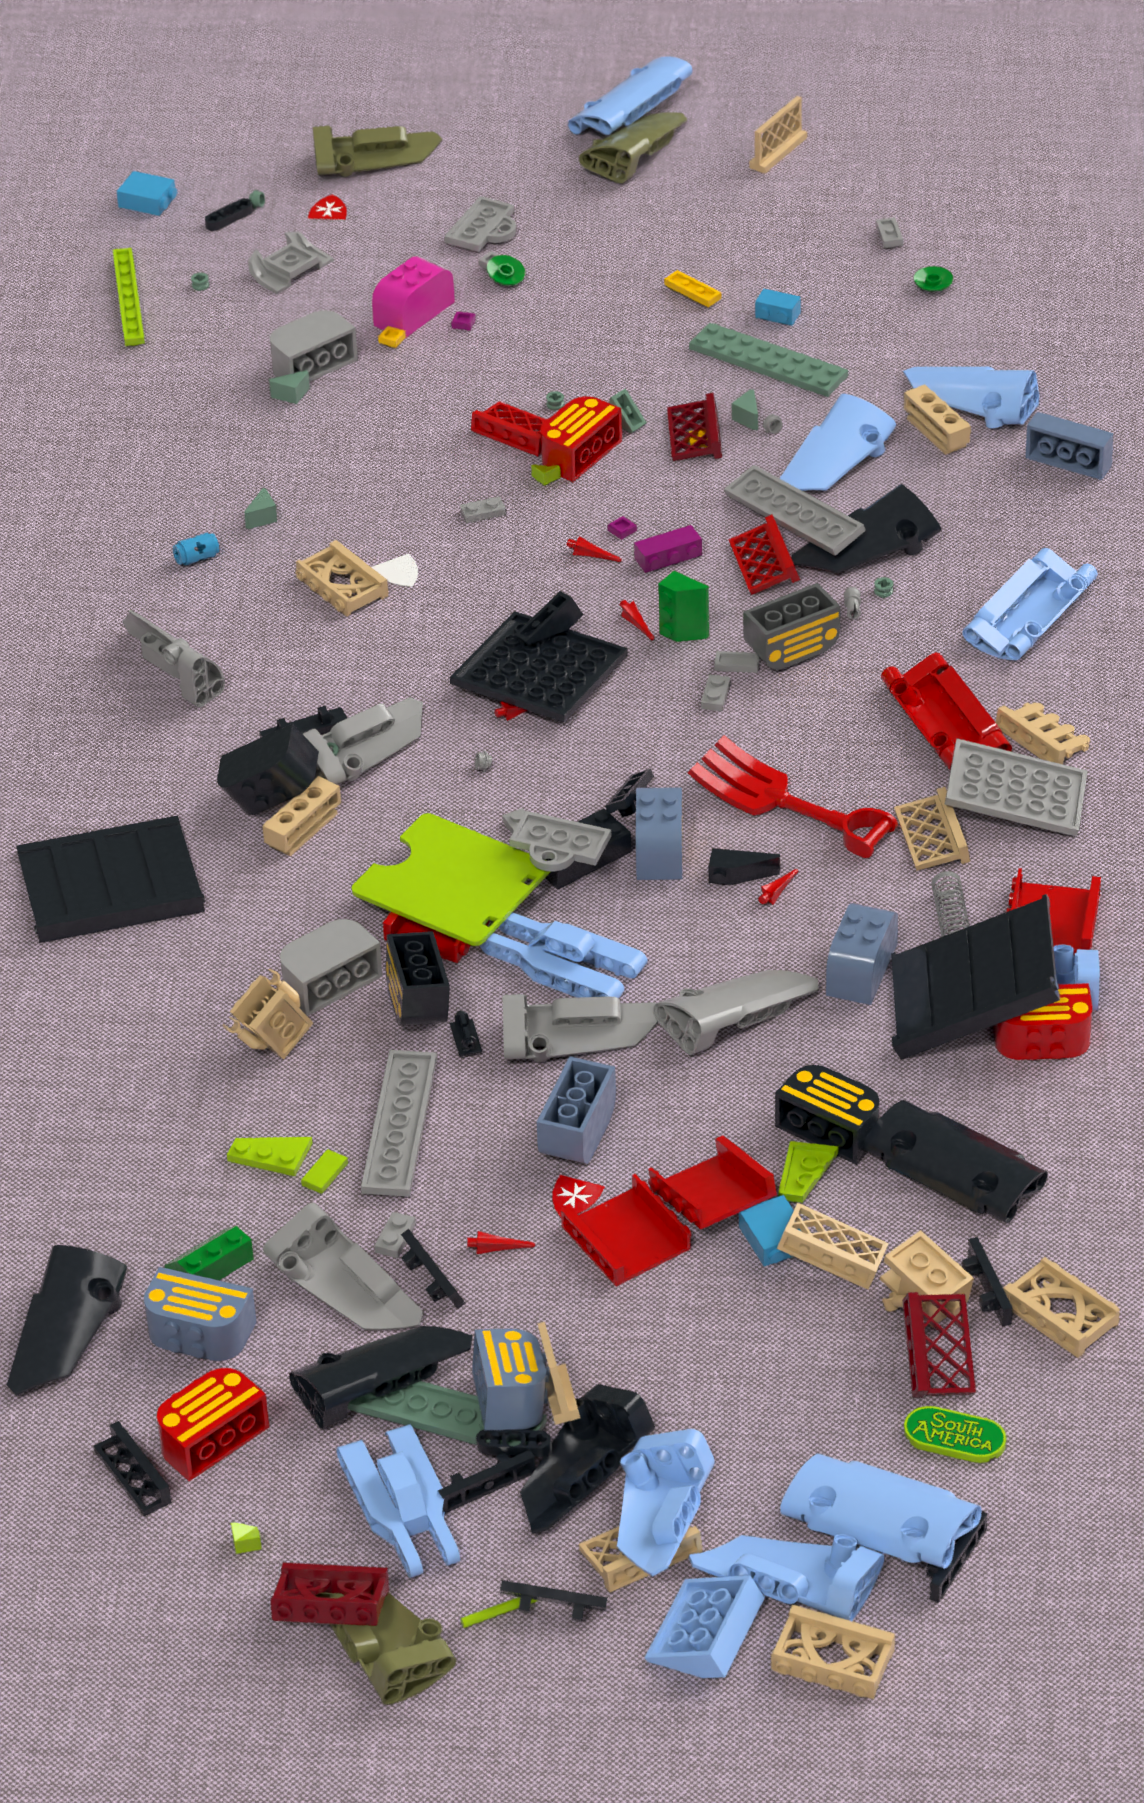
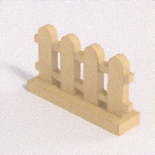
(1031, 734)

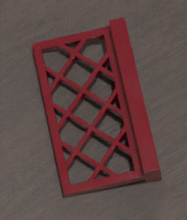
(709, 426)
(917, 1340)

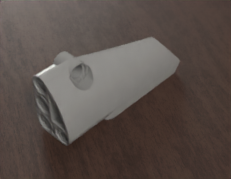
(198, 675)
(366, 739)
(746, 1000)
(572, 1026)
(340, 1272)

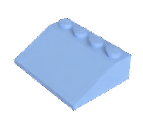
(706, 1625)

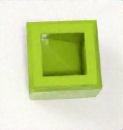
(545, 474)
(245, 1538)

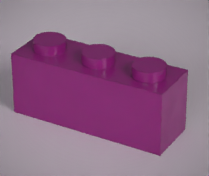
(668, 548)

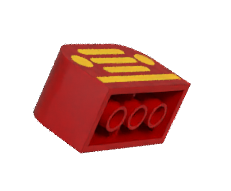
(580, 435)
(1049, 1031)
(210, 1420)

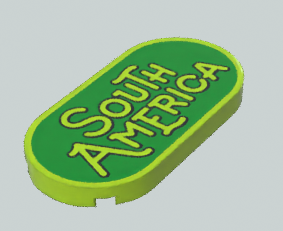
(955, 1434)

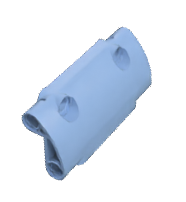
(633, 96)
(1027, 605)
(879, 1509)

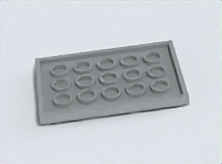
(1016, 787)

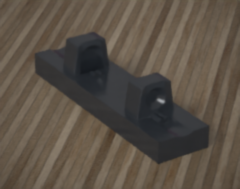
(322, 721)
(624, 798)
(441, 1286)
(994, 1295)
(487, 1481)
(963, 1548)
(529, 1592)

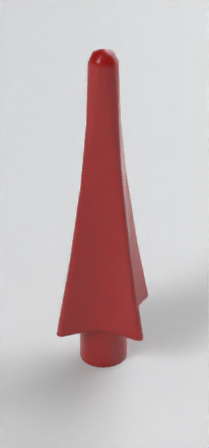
(585, 548)
(632, 614)
(509, 711)
(774, 889)
(490, 1243)

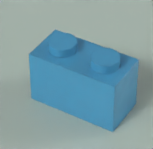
(778, 307)

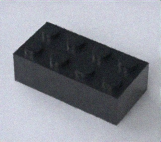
(617, 847)

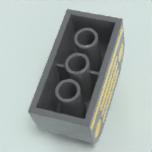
(793, 627)

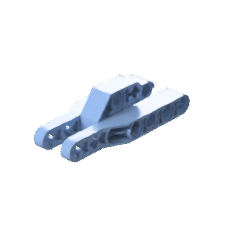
(571, 943)
(413, 1490)

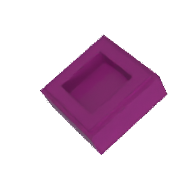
(463, 320)
(622, 527)

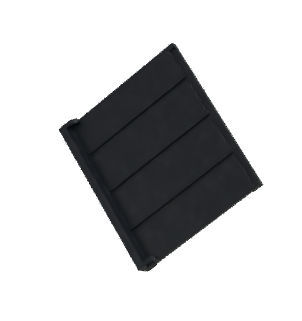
(109, 879)
(974, 978)

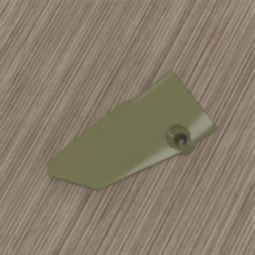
(642, 136)
(370, 149)
(397, 1654)

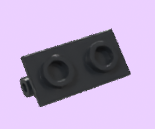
(465, 1034)

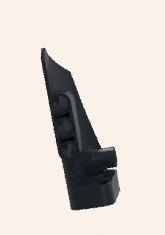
(890, 523)
(65, 1315)
(374, 1369)
(585, 1453)

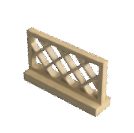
(784, 141)
(948, 821)
(830, 1255)
(559, 1386)
(622, 1570)

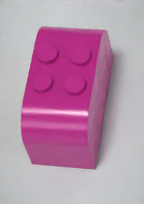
(412, 295)

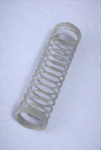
(951, 892)

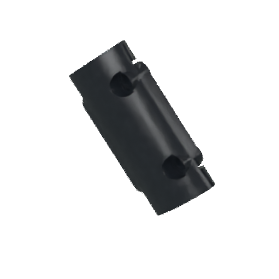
(954, 1160)

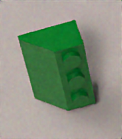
(683, 608)
(216, 1255)

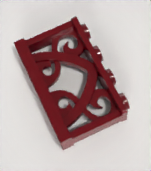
(299, 1582)

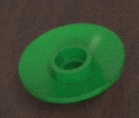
(505, 270)
(933, 278)

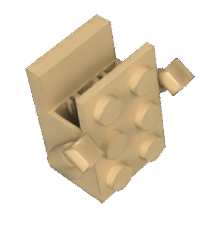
(270, 1016)
(925, 1269)

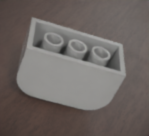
(313, 343)
(330, 963)

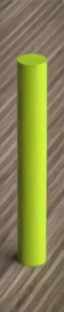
(491, 1612)

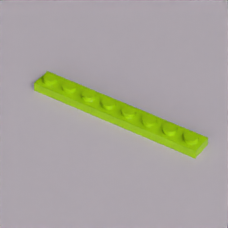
(128, 297)

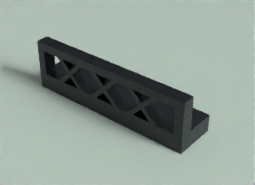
(140, 1464)

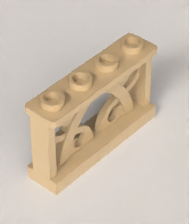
(369, 582)
(1062, 1285)
(831, 1629)

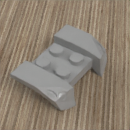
(288, 262)

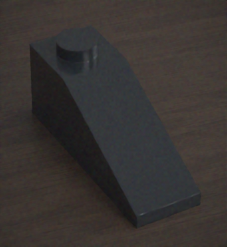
(552, 619)
(738, 866)

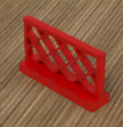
(492, 425)
(777, 550)

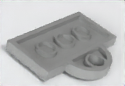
(483, 223)
(558, 840)

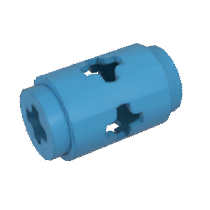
(206, 544)

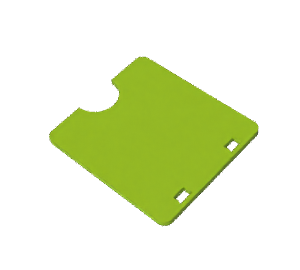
(452, 880)

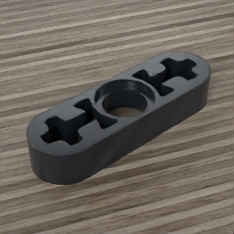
(220, 219)
(506, 1435)

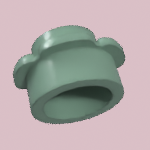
(257, 199)

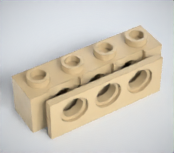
(936, 419)
(302, 817)

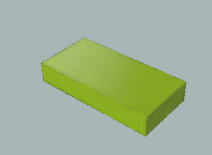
(324, 1171)

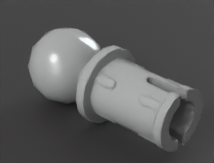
(852, 602)

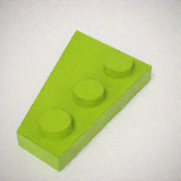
(271, 1153)
(804, 1168)

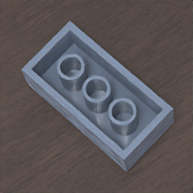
(1069, 445)

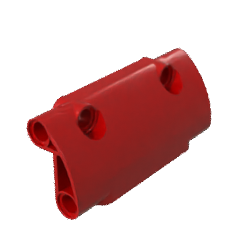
(943, 706)

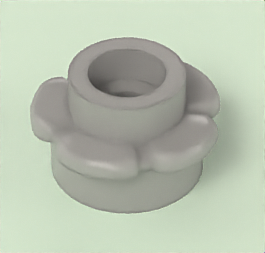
(776, 425)
(483, 761)

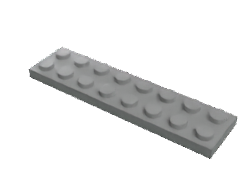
(794, 510)
(399, 1123)

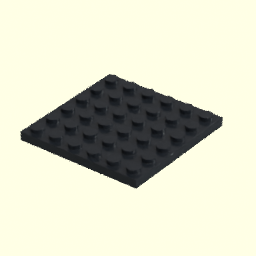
(540, 677)

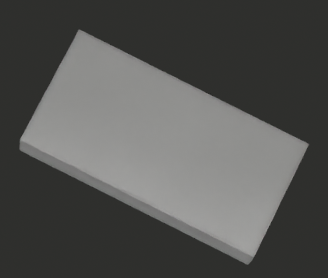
(736, 661)

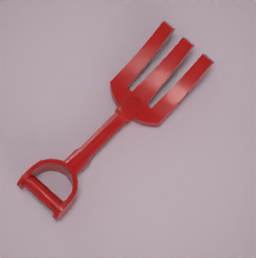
(770, 790)

